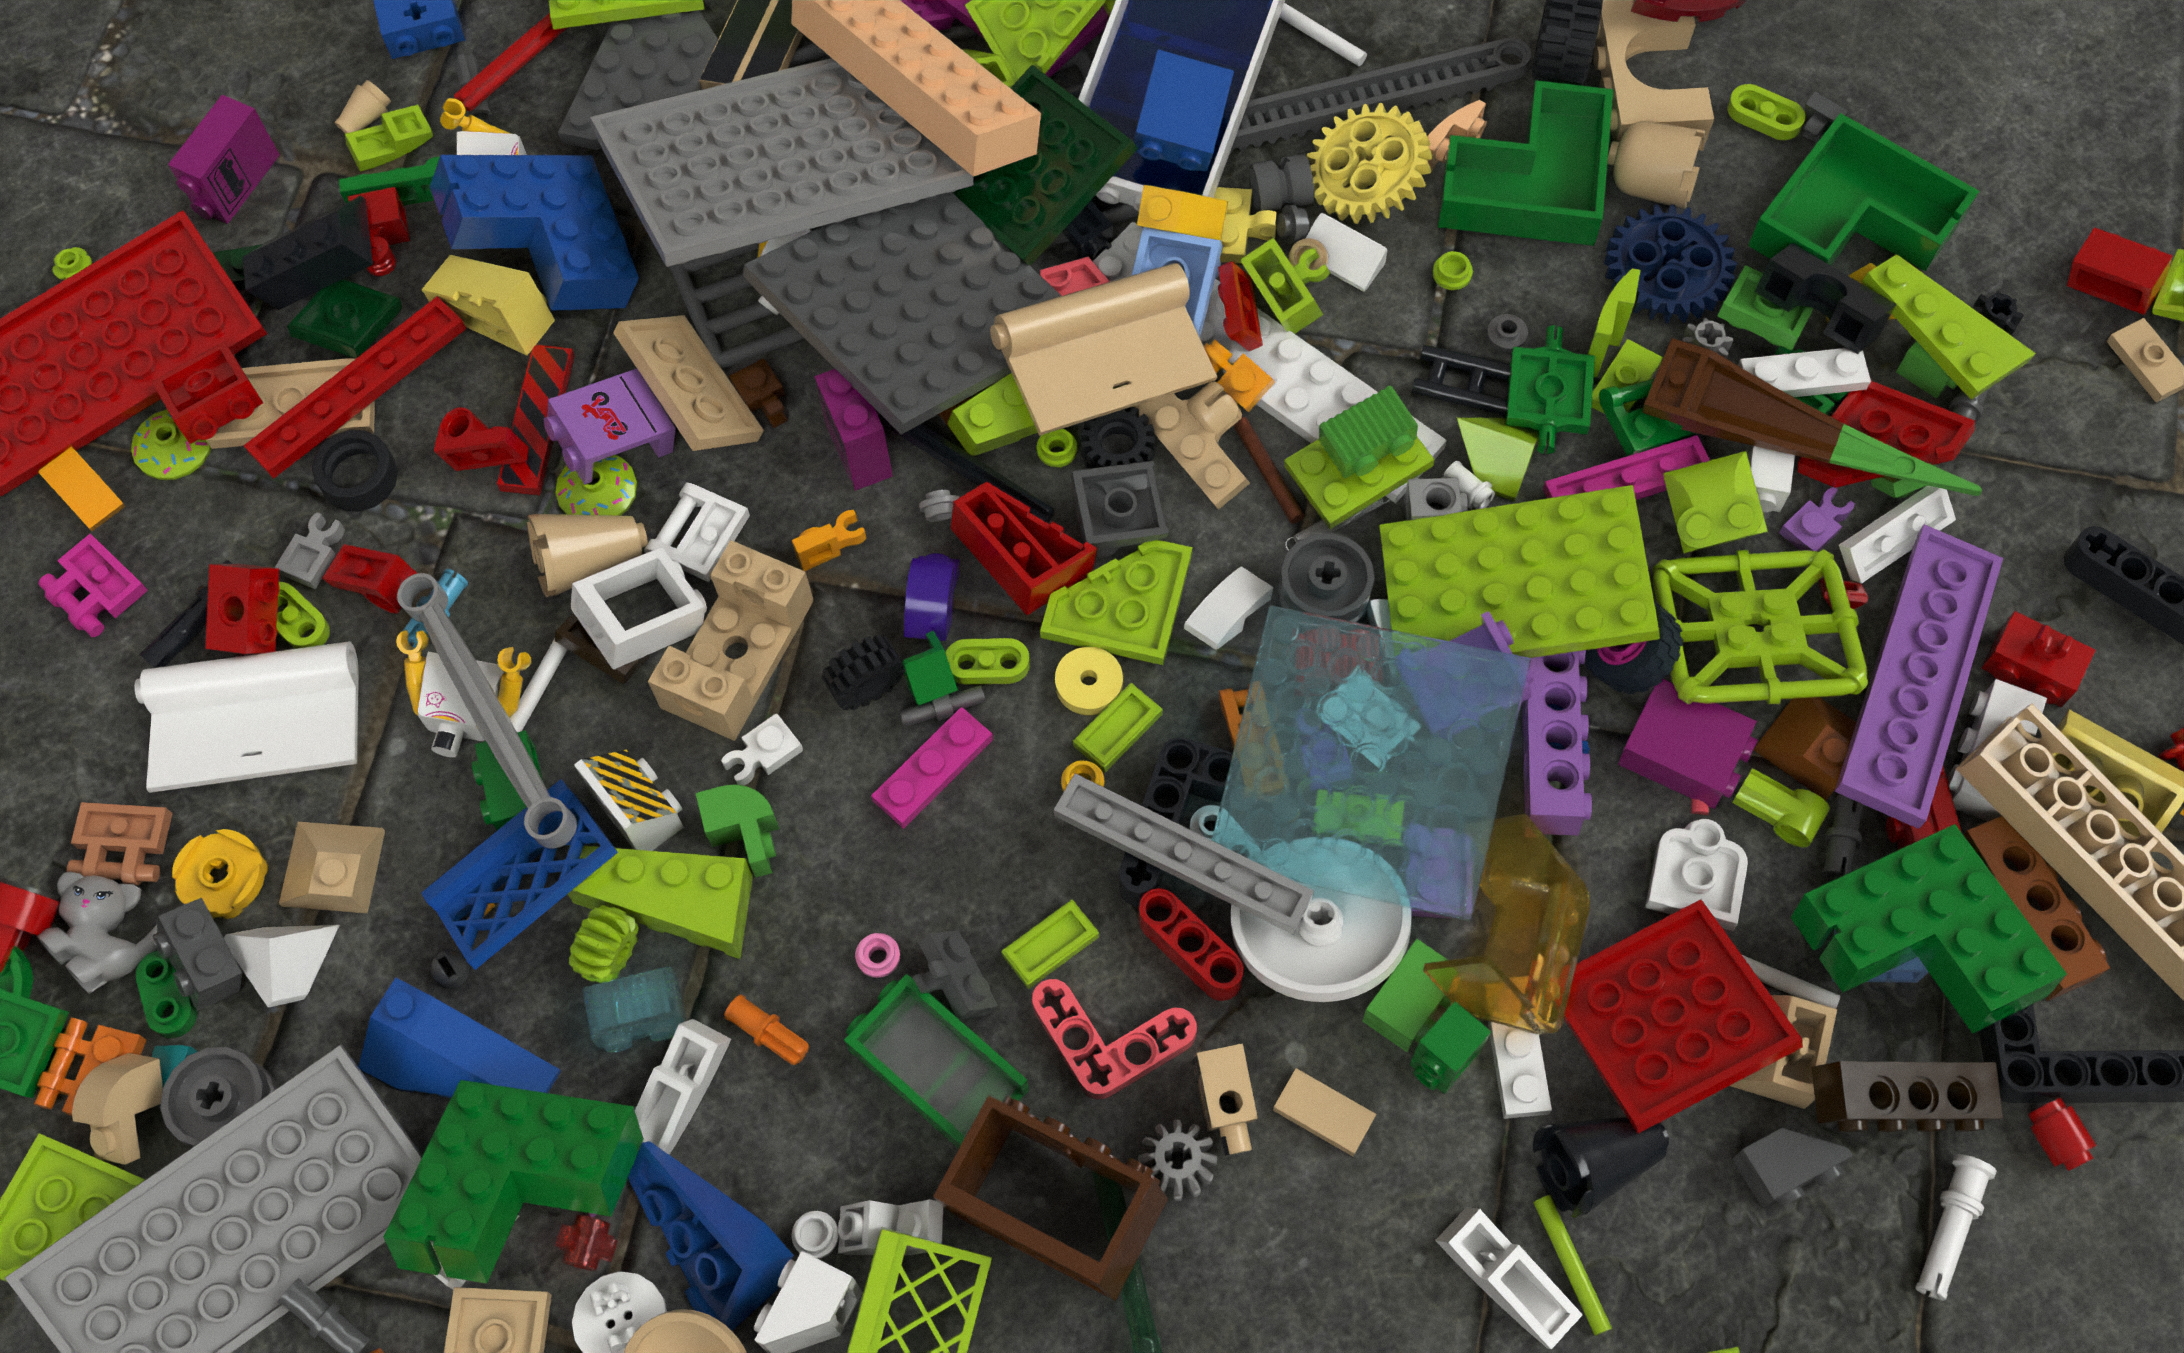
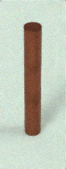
(1269, 471)

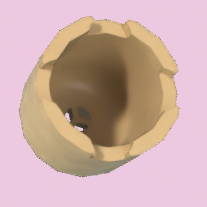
(1657, 162)

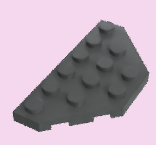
(639, 65)

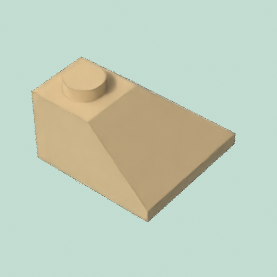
(332, 867)

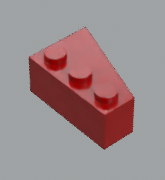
(1019, 548)

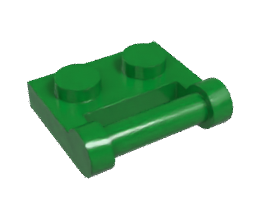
(1635, 429)

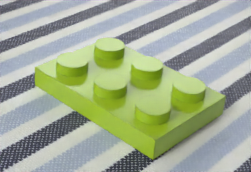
(1341, 497)

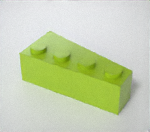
(993, 418)
(675, 894)

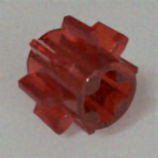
(586, 1243)

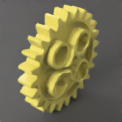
(1369, 163)

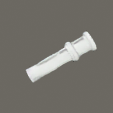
(1960, 1206)

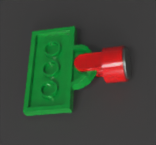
(26, 1025)

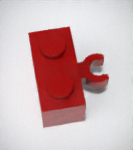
(2038, 659)

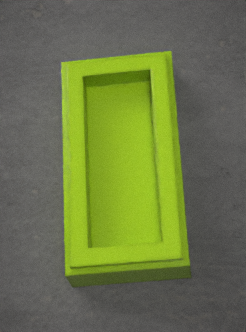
(1117, 727)
(1050, 944)

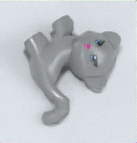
(91, 910)

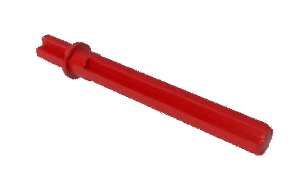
(507, 63)

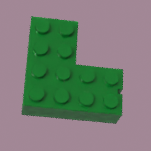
(1864, 187)
(1537, 188)
(1936, 906)
(501, 1152)

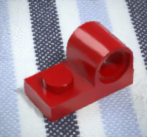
(470, 444)
(370, 573)

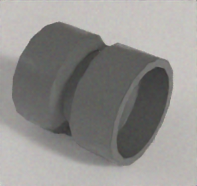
(1282, 183)

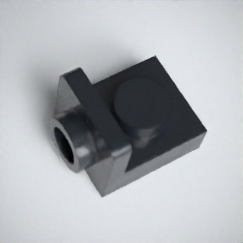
(1090, 232)

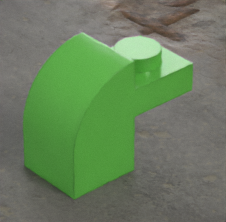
(738, 814)

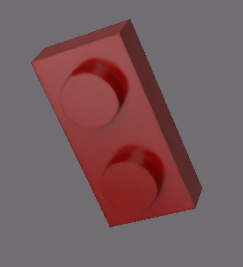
(1240, 306)

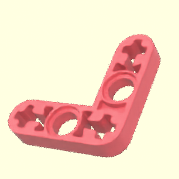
(1113, 1055)

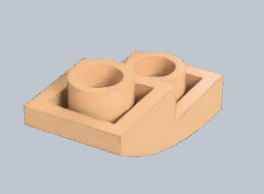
(1464, 122)

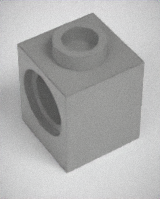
(1435, 490)

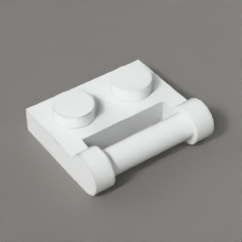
(708, 534)

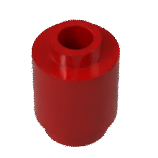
(2062, 1134)

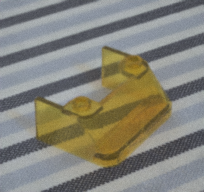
(1533, 936)

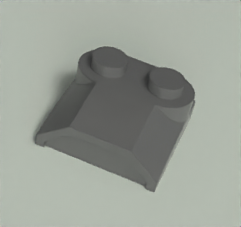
(1117, 506)

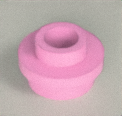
(873, 943)

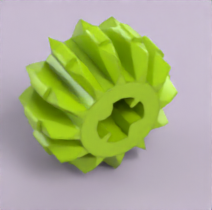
(603, 944)

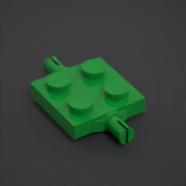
(1550, 390)

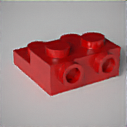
(207, 393)

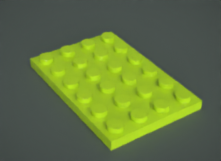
(1551, 568)

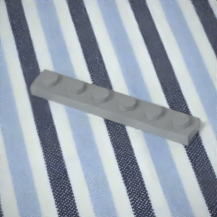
(1184, 853)

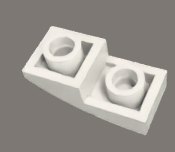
(1227, 606)

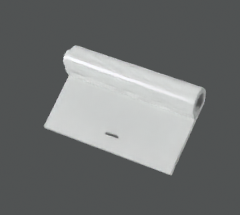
(251, 716)

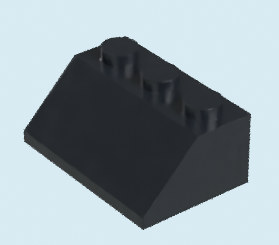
(310, 255)

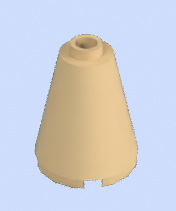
(581, 546)

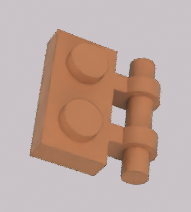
(120, 829)

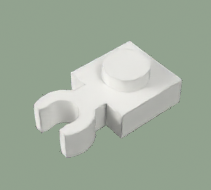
(767, 746)

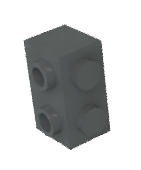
(198, 954)

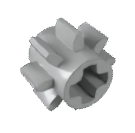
(1710, 336)

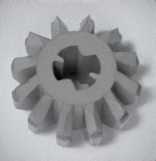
(1192, 1169)

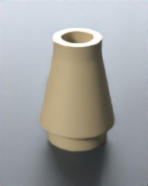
(362, 108)

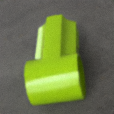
(1792, 813)

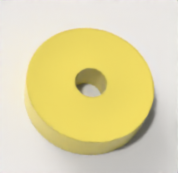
(1088, 663)

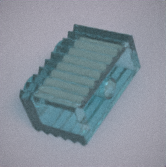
(634, 1009)

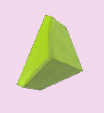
(1498, 452)

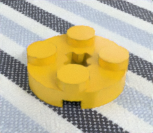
(240, 886)

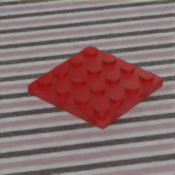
(1674, 1016)

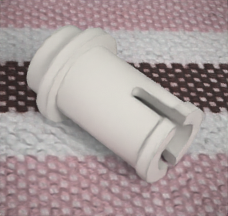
(1478, 493)

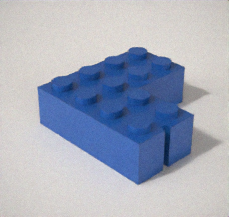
(542, 205)

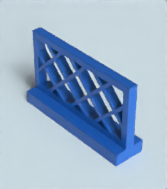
(507, 858)

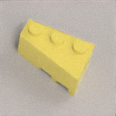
(493, 301)

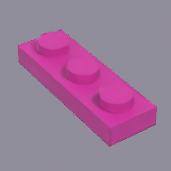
(932, 767)

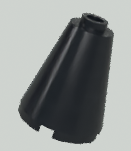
(1594, 1159)

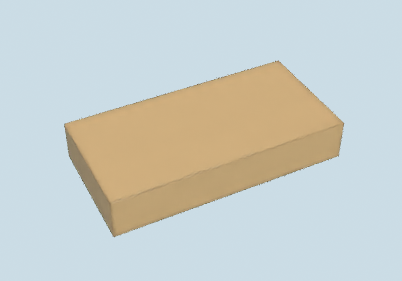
(1324, 1112)

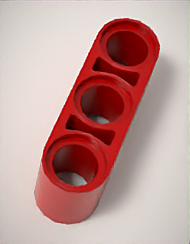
(1184, 924)

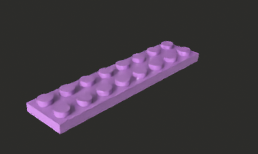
(1919, 677)

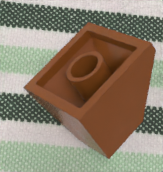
(1809, 743)

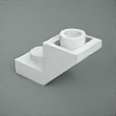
(862, 1223)

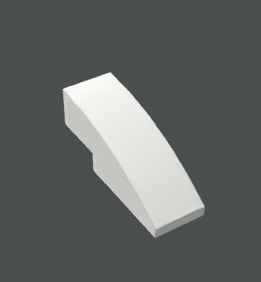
(679, 1083)
(1509, 1276)

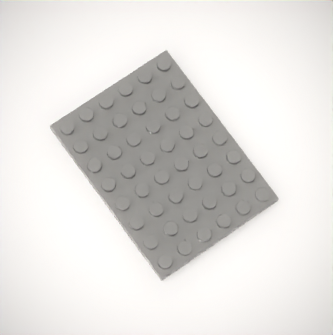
(767, 159)

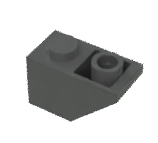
(1786, 1162)

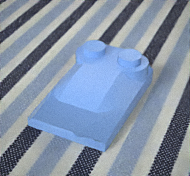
(1195, 255)

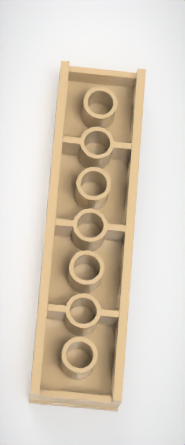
(2085, 838)

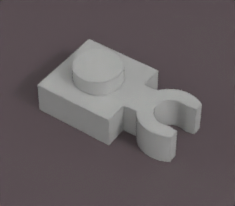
(310, 556)

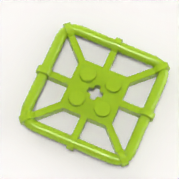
(1783, 633)

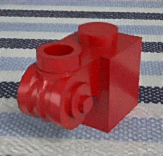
(386, 227)

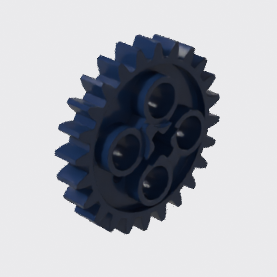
(1693, 285)

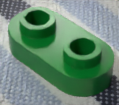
(161, 993)

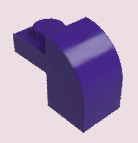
(930, 596)

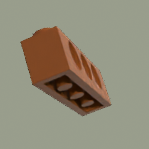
(2037, 879)

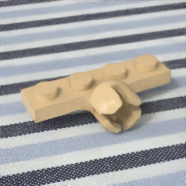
(1192, 436)

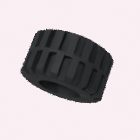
(1566, 41)

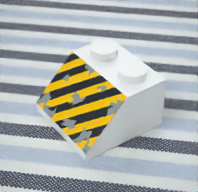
(631, 798)

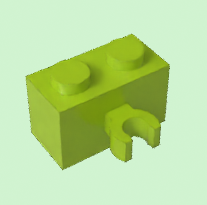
(1285, 285)

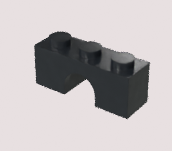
(1804, 280)

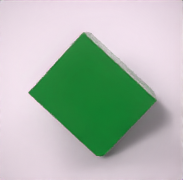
(929, 672)

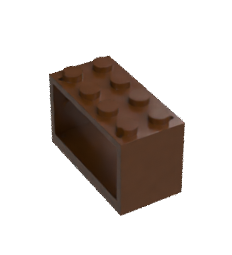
(976, 1157)

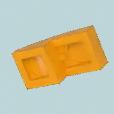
(81, 489)

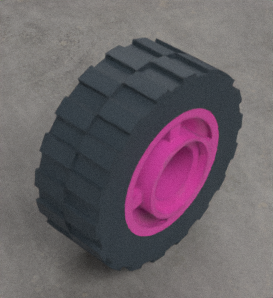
(1639, 664)

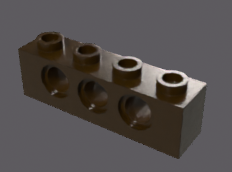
(1906, 1093)

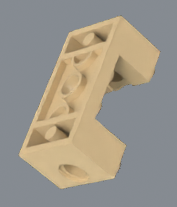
(757, 606)

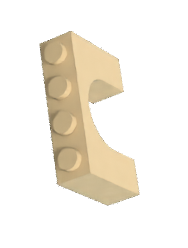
(1627, 34)

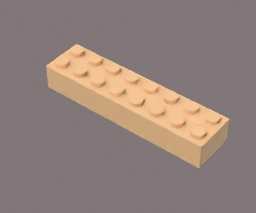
(924, 79)

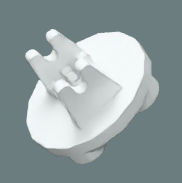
(610, 1300)

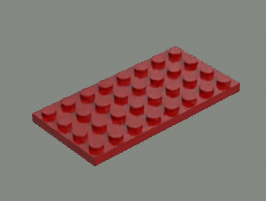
(98, 340)

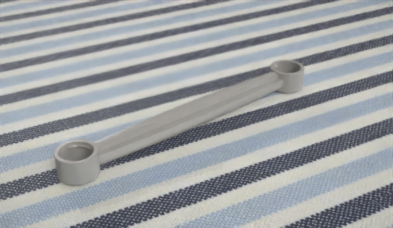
(486, 710)

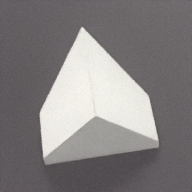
(281, 959)

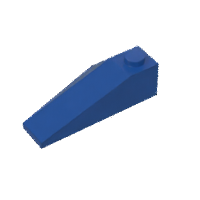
(430, 1047)
(720, 1245)

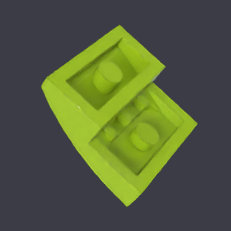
(1614, 317)

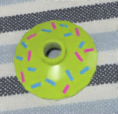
(170, 457)
(609, 496)

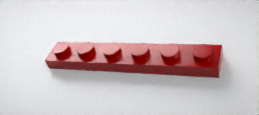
(354, 387)

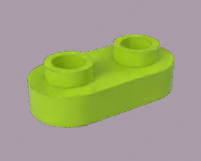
(1766, 112)
(298, 618)
(987, 660)

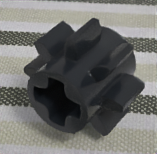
(2000, 310)

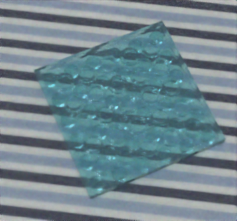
(1372, 760)

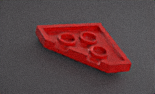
(1898, 421)

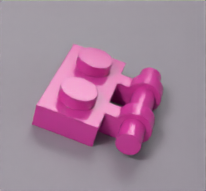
(102, 575)

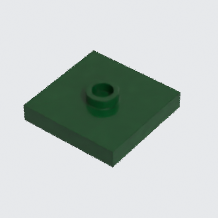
(345, 317)

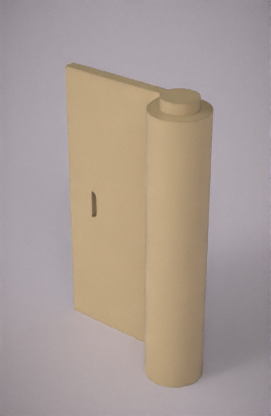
(1106, 336)

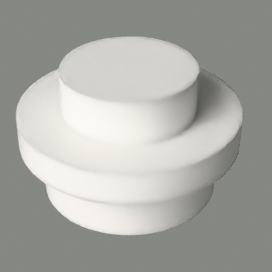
(815, 1234)

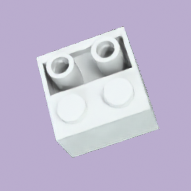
(809, 1308)

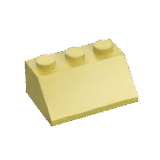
(2141, 777)

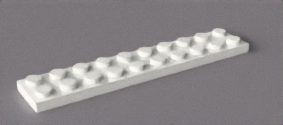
(1307, 382)

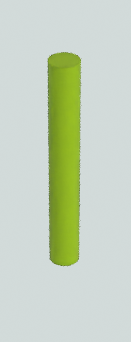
(1572, 1265)

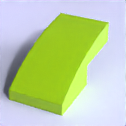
(396, 136)

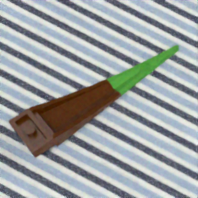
(1730, 403)

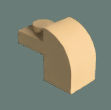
(111, 1099)

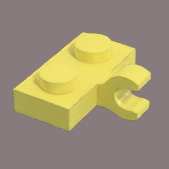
(1241, 225)

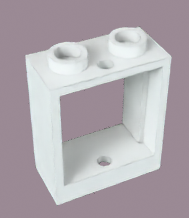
(624, 646)

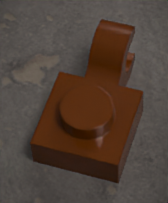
(761, 390)

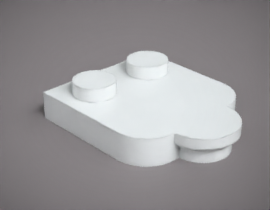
(1698, 866)

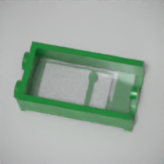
(931, 1059)

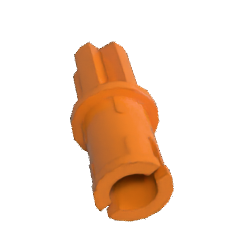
(766, 1030)

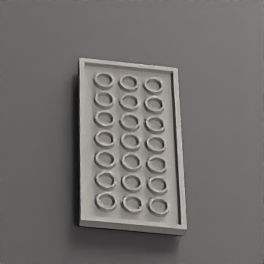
(230, 1224)

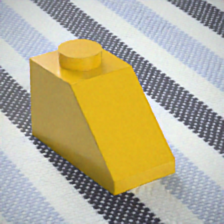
(1182, 212)

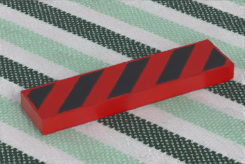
(544, 379)

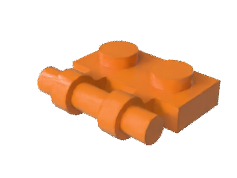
(105, 1046)

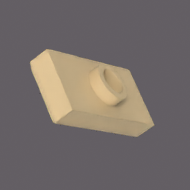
(2148, 359)

